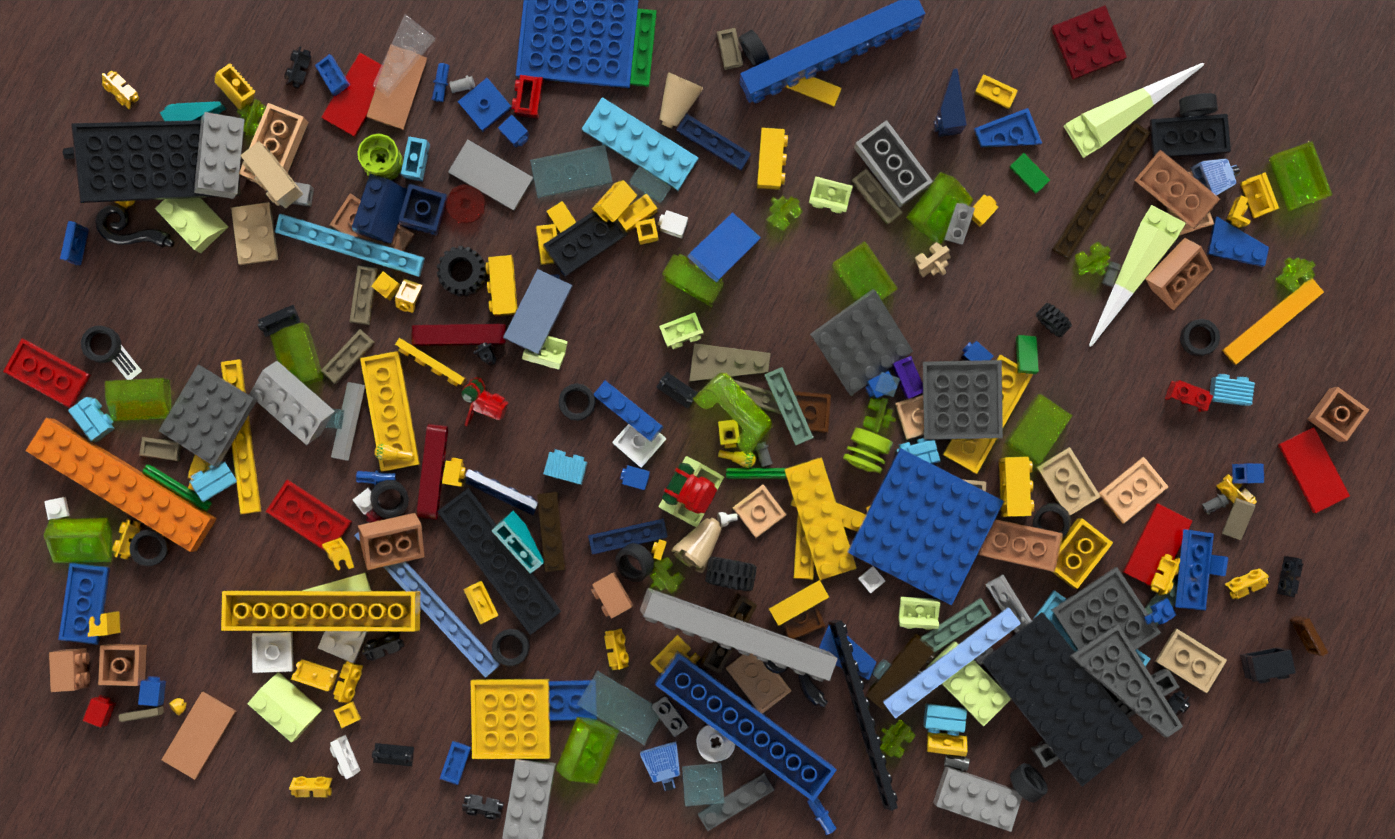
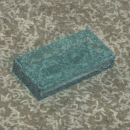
(650, 184)

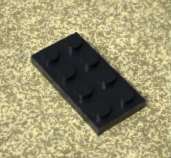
(1190, 135)
(583, 242)

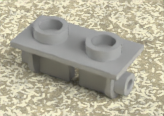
(959, 223)

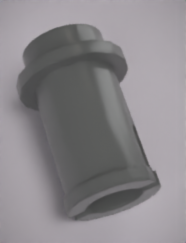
(1111, 274)
(763, 454)
(1215, 503)
(957, 762)

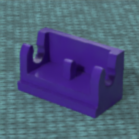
(909, 377)

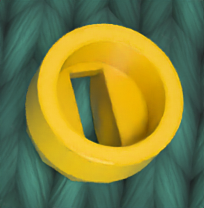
(178, 706)

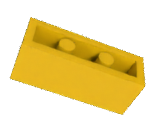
(772, 158)
(502, 285)

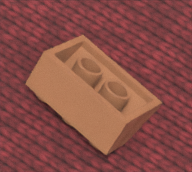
(1179, 273)
(391, 541)

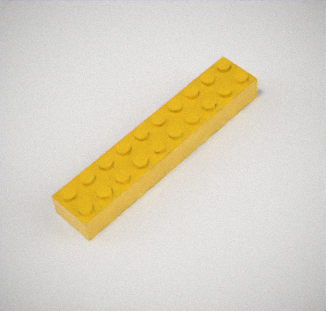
(320, 611)

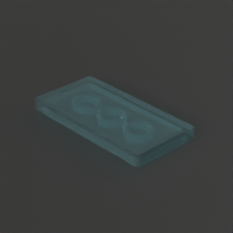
(571, 171)
(619, 707)

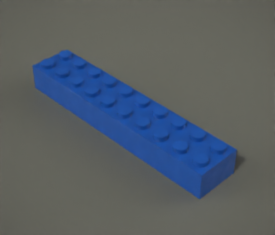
(831, 49)
(745, 726)

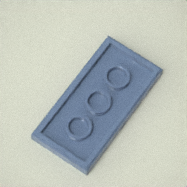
(538, 311)

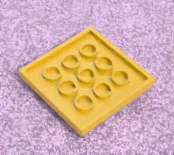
(510, 719)

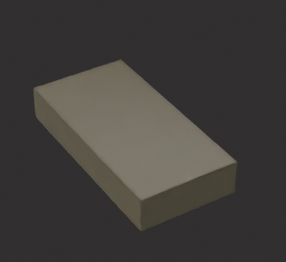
(729, 48)
(160, 449)
(1238, 519)
(140, 714)

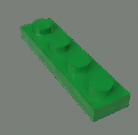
(643, 47)

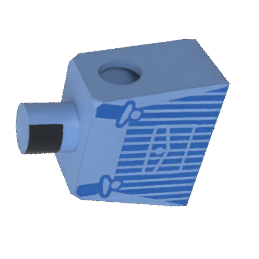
(1216, 174)
(662, 764)

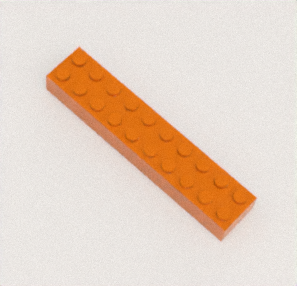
(121, 484)

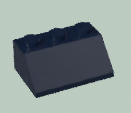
(379, 209)

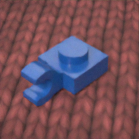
(1161, 612)

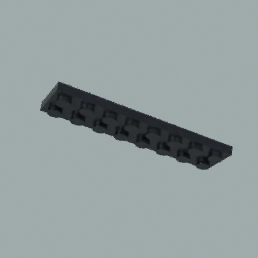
(509, 577)

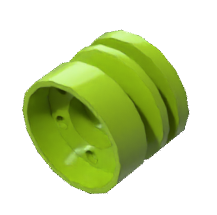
(376, 148)
(867, 450)

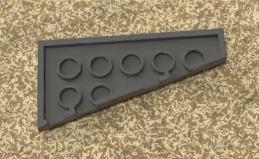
(1118, 667)

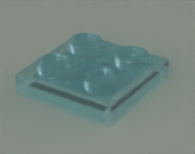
(703, 784)

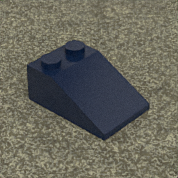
(951, 114)

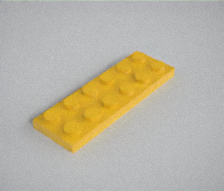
(389, 407)
(973, 452)
(820, 518)

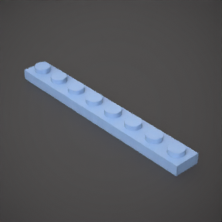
(951, 662)

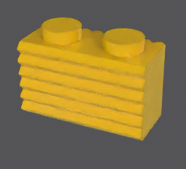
(234, 86)

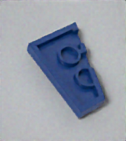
(1010, 130)

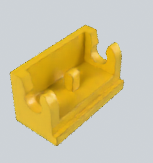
(1259, 195)
(614, 201)
(637, 211)
(337, 551)
(109, 625)
(315, 675)

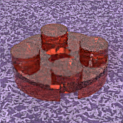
(456, 199)

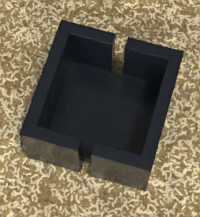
(1268, 664)

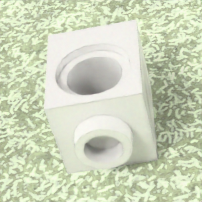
(673, 224)

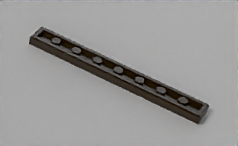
(1101, 191)

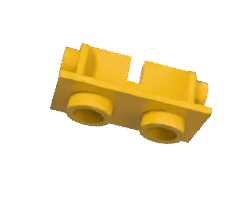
(113, 83)
(1232, 491)
(127, 531)
(1254, 579)
(1164, 582)
(616, 640)
(346, 690)
(302, 786)

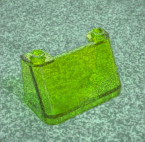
(738, 406)

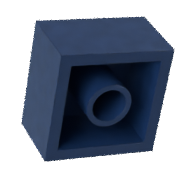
(423, 209)

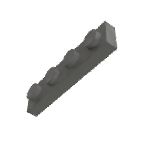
(736, 801)

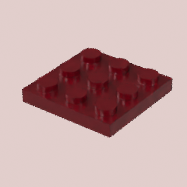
(1089, 42)

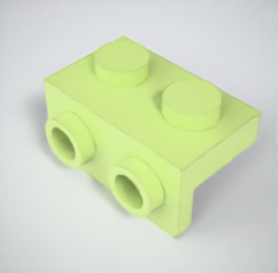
(830, 195)
(681, 330)
(550, 354)
(919, 613)

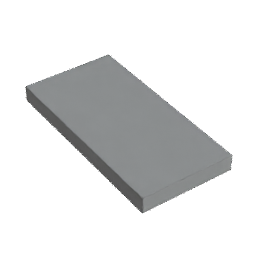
(491, 175)

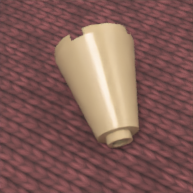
(677, 99)
(698, 545)

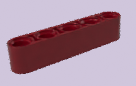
(458, 334)
(432, 471)

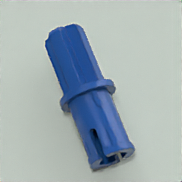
(440, 82)
(373, 477)
(822, 816)

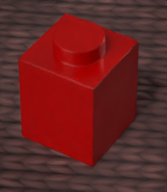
(99, 711)

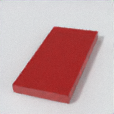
(351, 106)
(46, 373)
(1313, 470)
(307, 515)
(1159, 537)

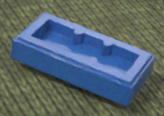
(332, 75)
(455, 762)

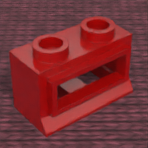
(535, 99)
(1189, 395)

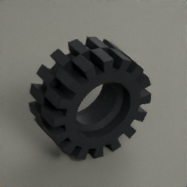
(1053, 320)

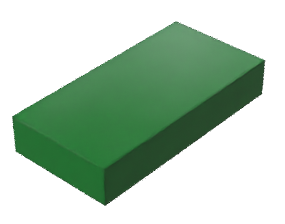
(1029, 173)
(1027, 354)

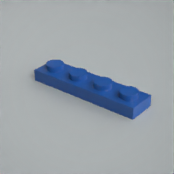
(628, 411)

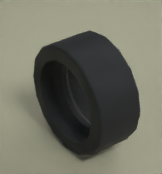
(753, 48)
(1198, 104)
(1213, 330)
(86, 344)
(562, 402)
(1054, 508)
(394, 512)
(643, 557)
(149, 562)
(496, 644)
(1028, 782)

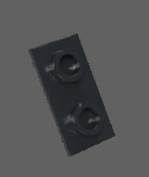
(298, 59)
(278, 320)
(486, 353)
(676, 390)
(1290, 569)
(374, 648)
(1178, 703)
(670, 716)
(393, 754)
(475, 806)

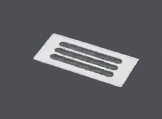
(126, 364)

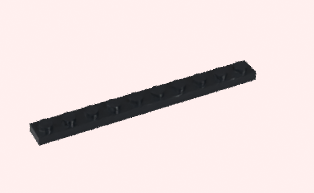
(861, 708)

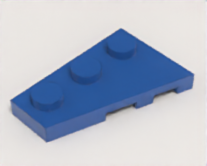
(1235, 245)
(865, 662)

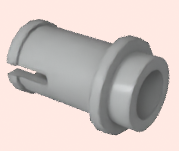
(462, 84)

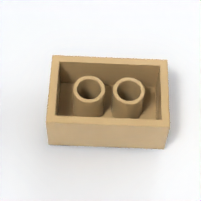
(271, 175)

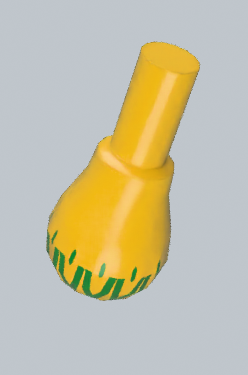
(387, 452)
(739, 457)

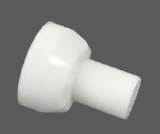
(724, 519)

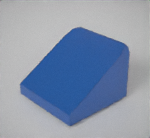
(1218, 565)

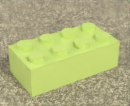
(975, 689)

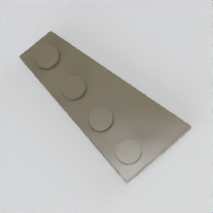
(712, 360)

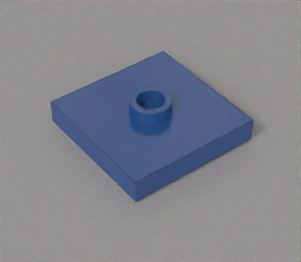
(484, 104)
(74, 243)

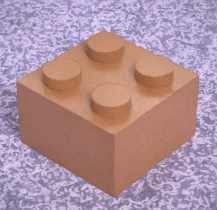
(1338, 414)
(612, 595)
(122, 664)
(69, 670)

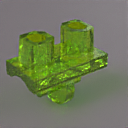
(256, 111)
(783, 208)
(1095, 262)
(1295, 269)
(874, 423)
(670, 583)
(894, 737)

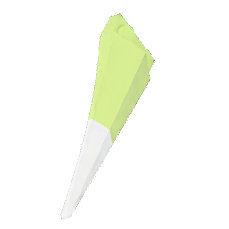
(1103, 123)
(1152, 241)

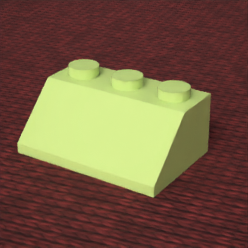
(193, 221)
(679, 510)
(284, 707)

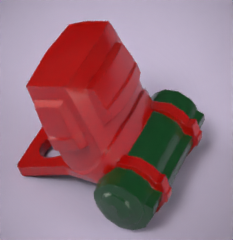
(483, 401)
(689, 490)

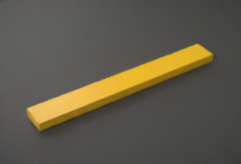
(243, 448)

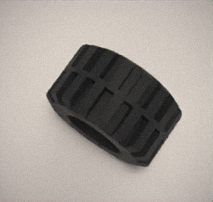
(447, 263)
(731, 573)

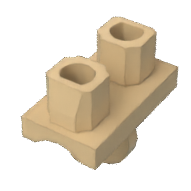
(935, 263)

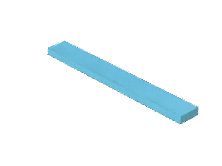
(349, 245)

